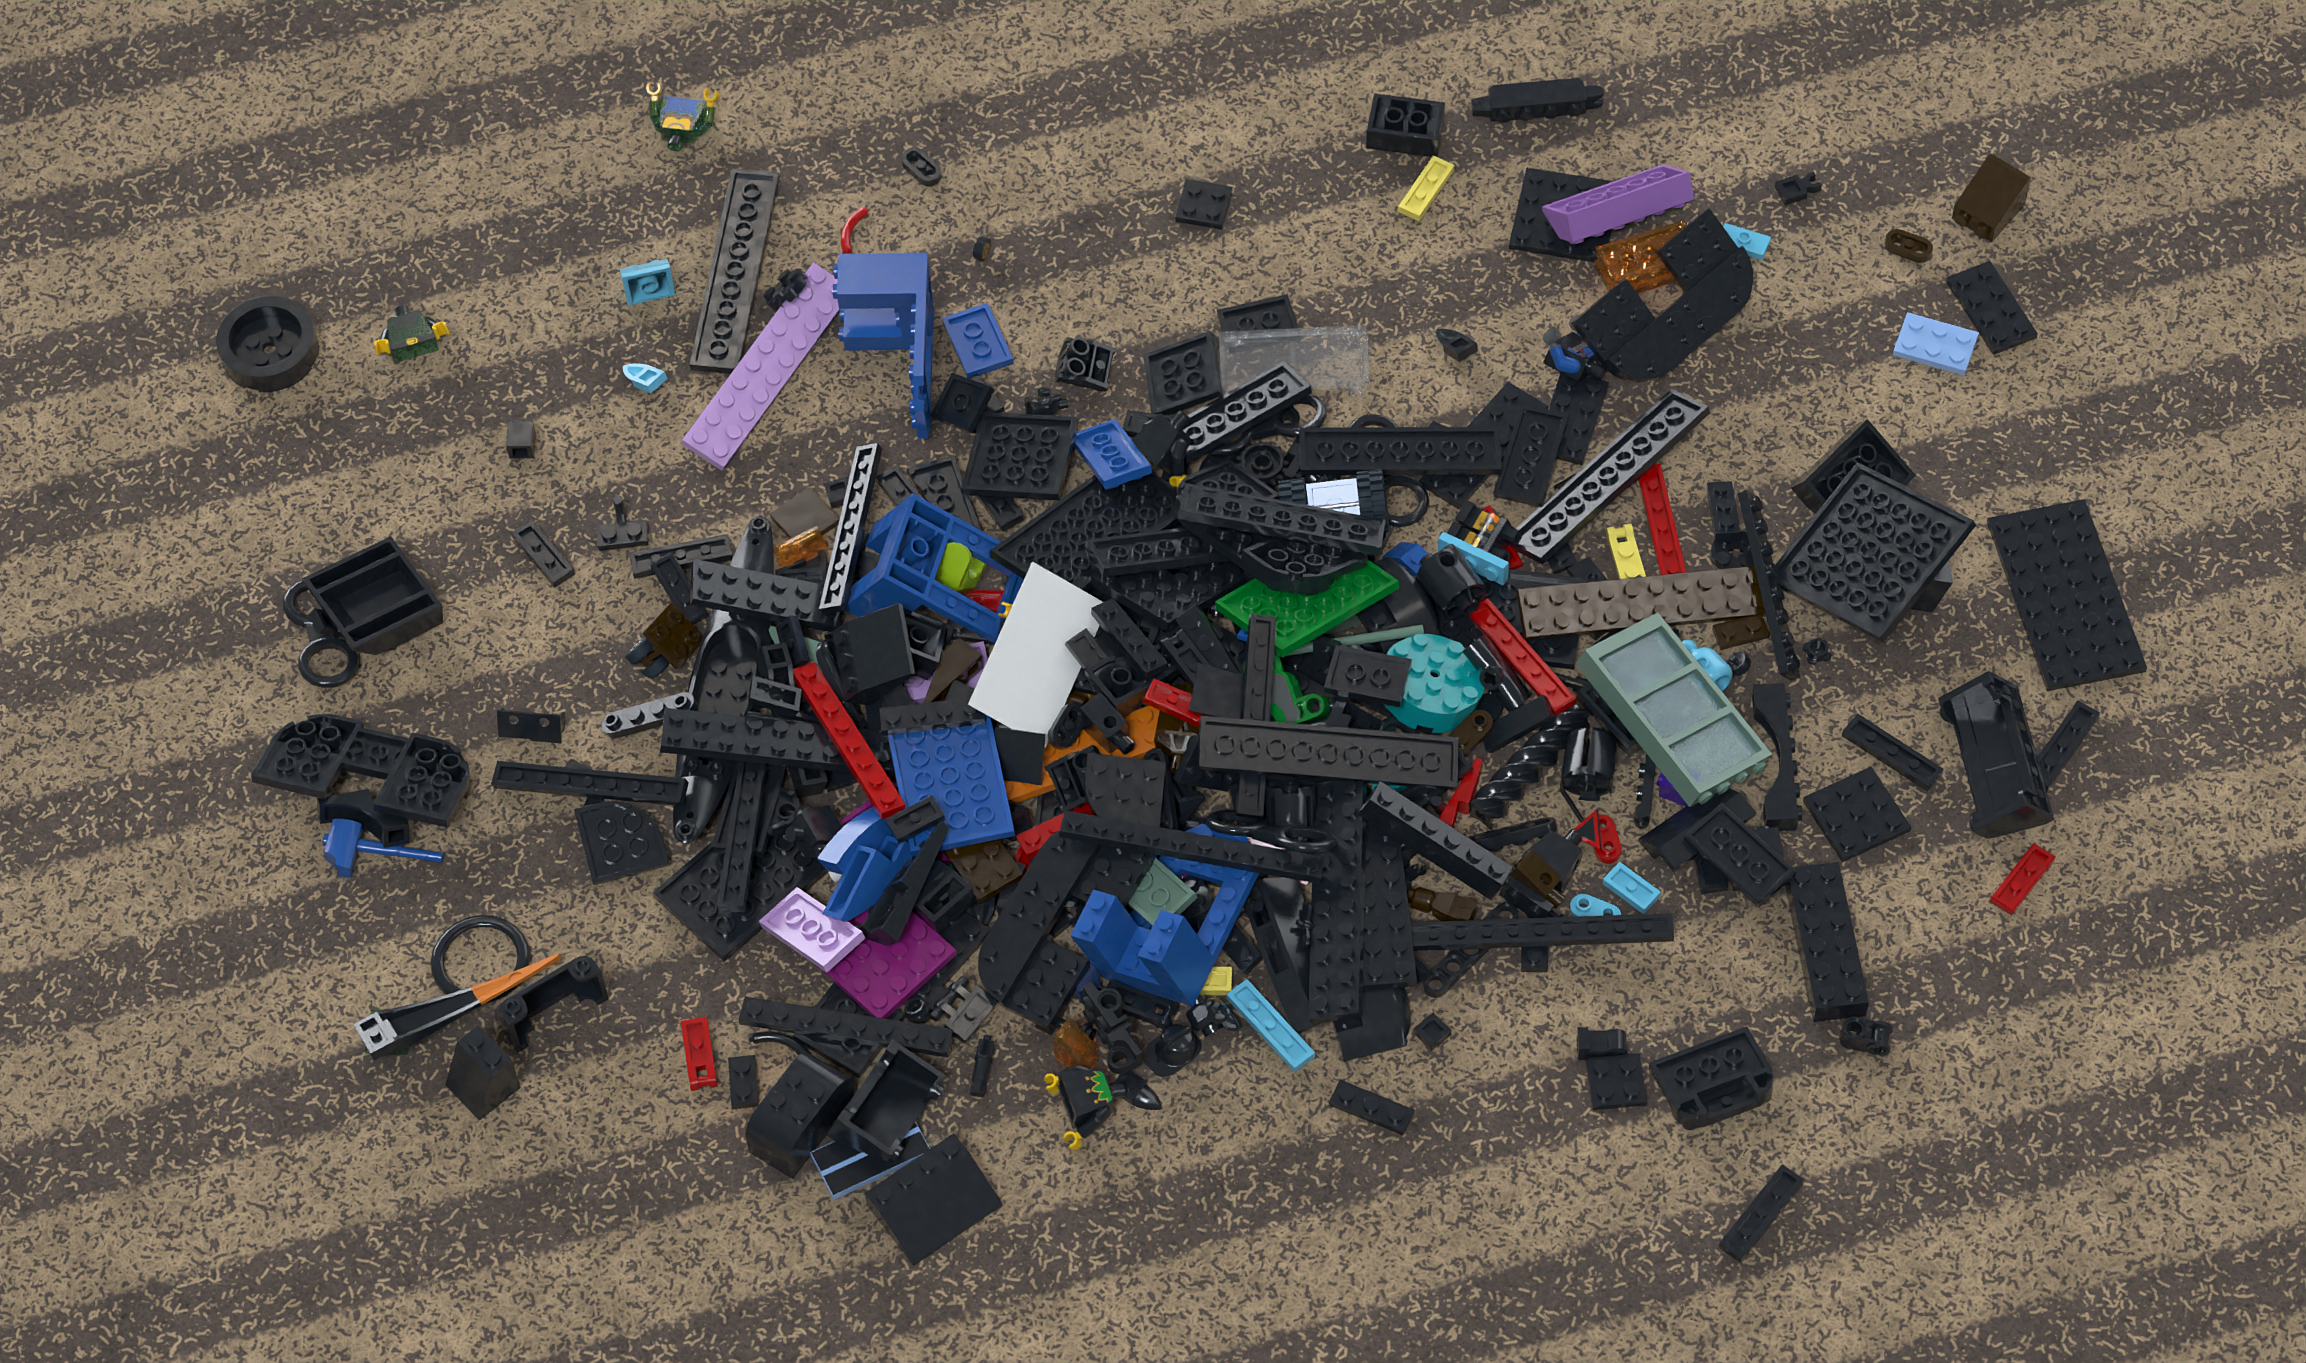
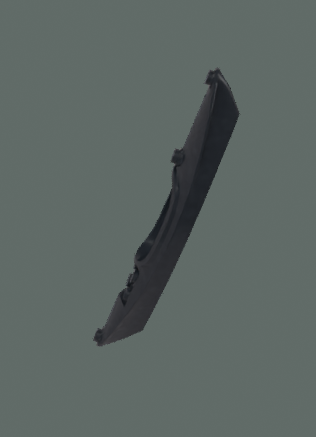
(722, 684)

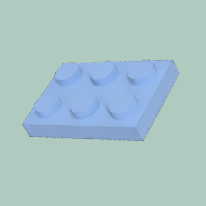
(1935, 343)

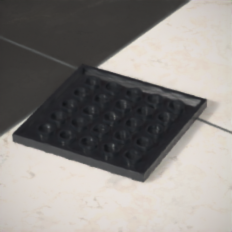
(1871, 551)

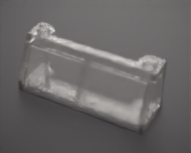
(1321, 355)

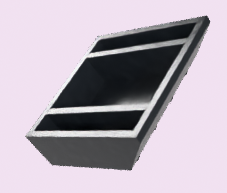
(375, 598)

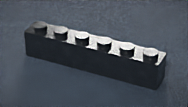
(1435, 840)

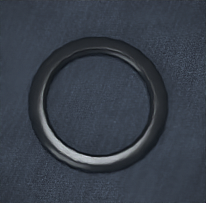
(466, 924)

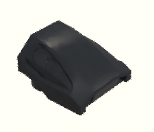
(1084, 363)
(1069, 776)

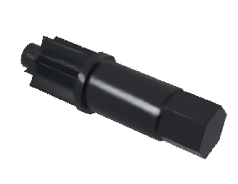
(982, 1066)

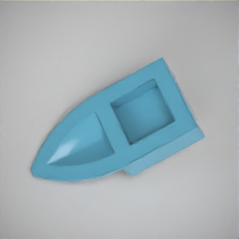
(644, 376)

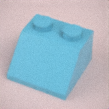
(647, 281)

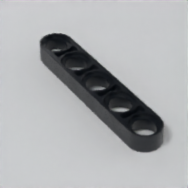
(1458, 956)

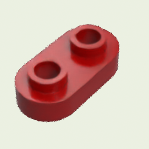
(1610, 838)

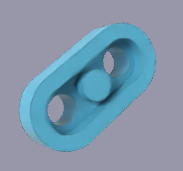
(1595, 906)

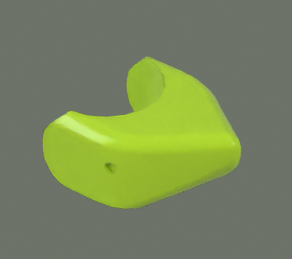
(959, 569)

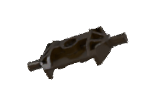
(1174, 734)

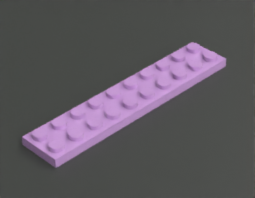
(764, 370)

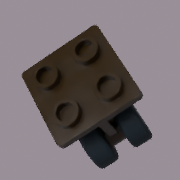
(673, 641)

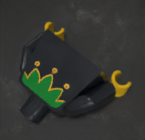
(1086, 1098)

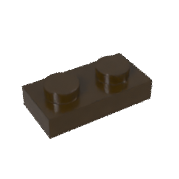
(1740, 631)

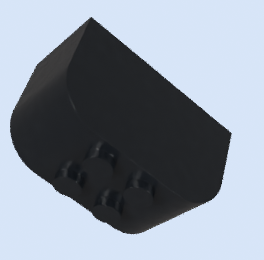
(797, 1113)

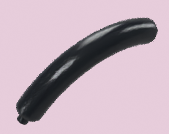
(776, 1037)

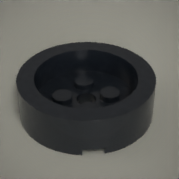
(262, 324)

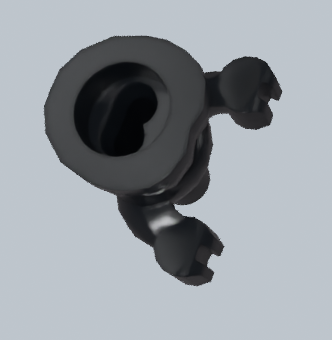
(1046, 404)

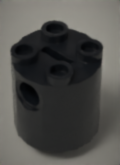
(1451, 582)

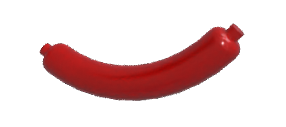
(848, 228)

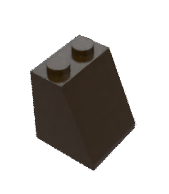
(1991, 198)

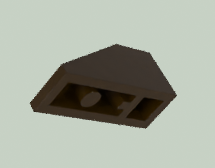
(957, 663)

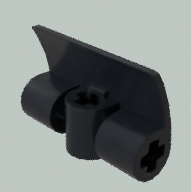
(1485, 654)

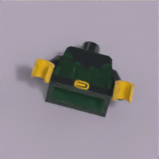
(410, 335)

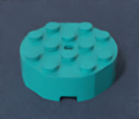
(1440, 685)

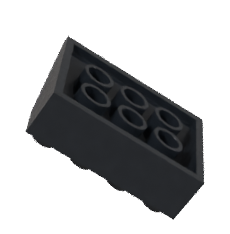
(1859, 445)
(932, 1199)

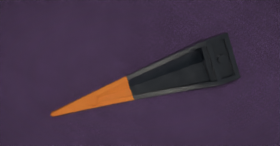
(410, 1023)

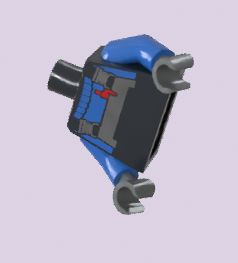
(1571, 354)

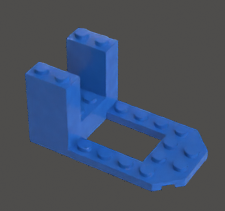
(890, 307)
(911, 549)
(1170, 955)

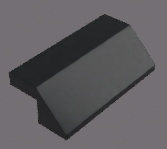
(1668, 837)

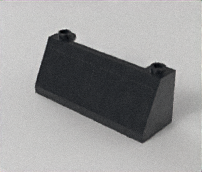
(1997, 756)

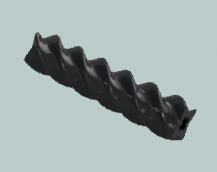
(1526, 766)

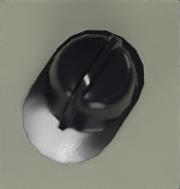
(1172, 1050)

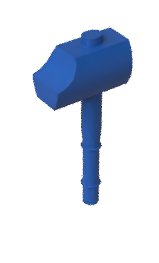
(346, 840)

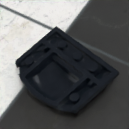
(1402, 608)
(1381, 1027)

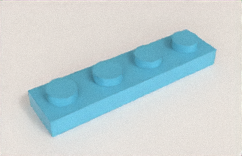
(1270, 1025)

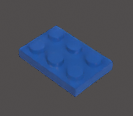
(977, 340)

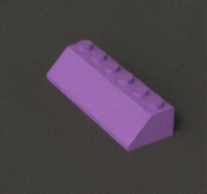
(1619, 203)

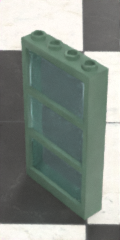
(1674, 710)

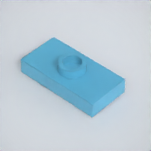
(1754, 243)

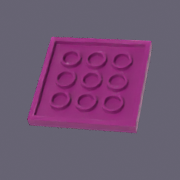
(887, 976)

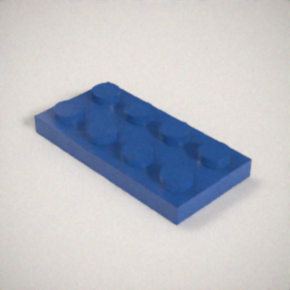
(1111, 454)

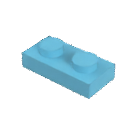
(1631, 888)

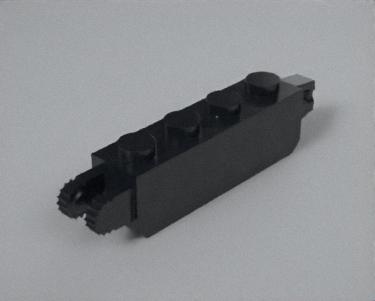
(1537, 100)

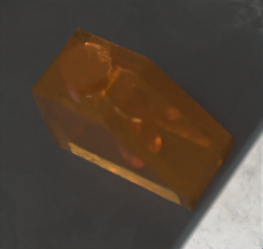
(1074, 1046)

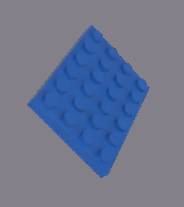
(963, 777)

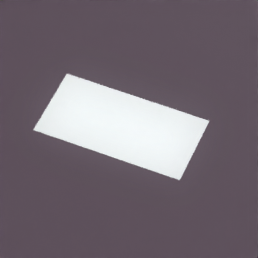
(1029, 664)

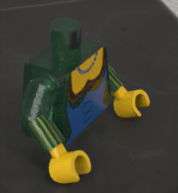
(681, 118)

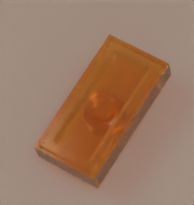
(800, 547)

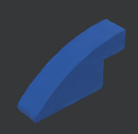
(865, 830)
(866, 878)

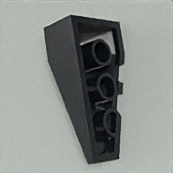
(1123, 683)

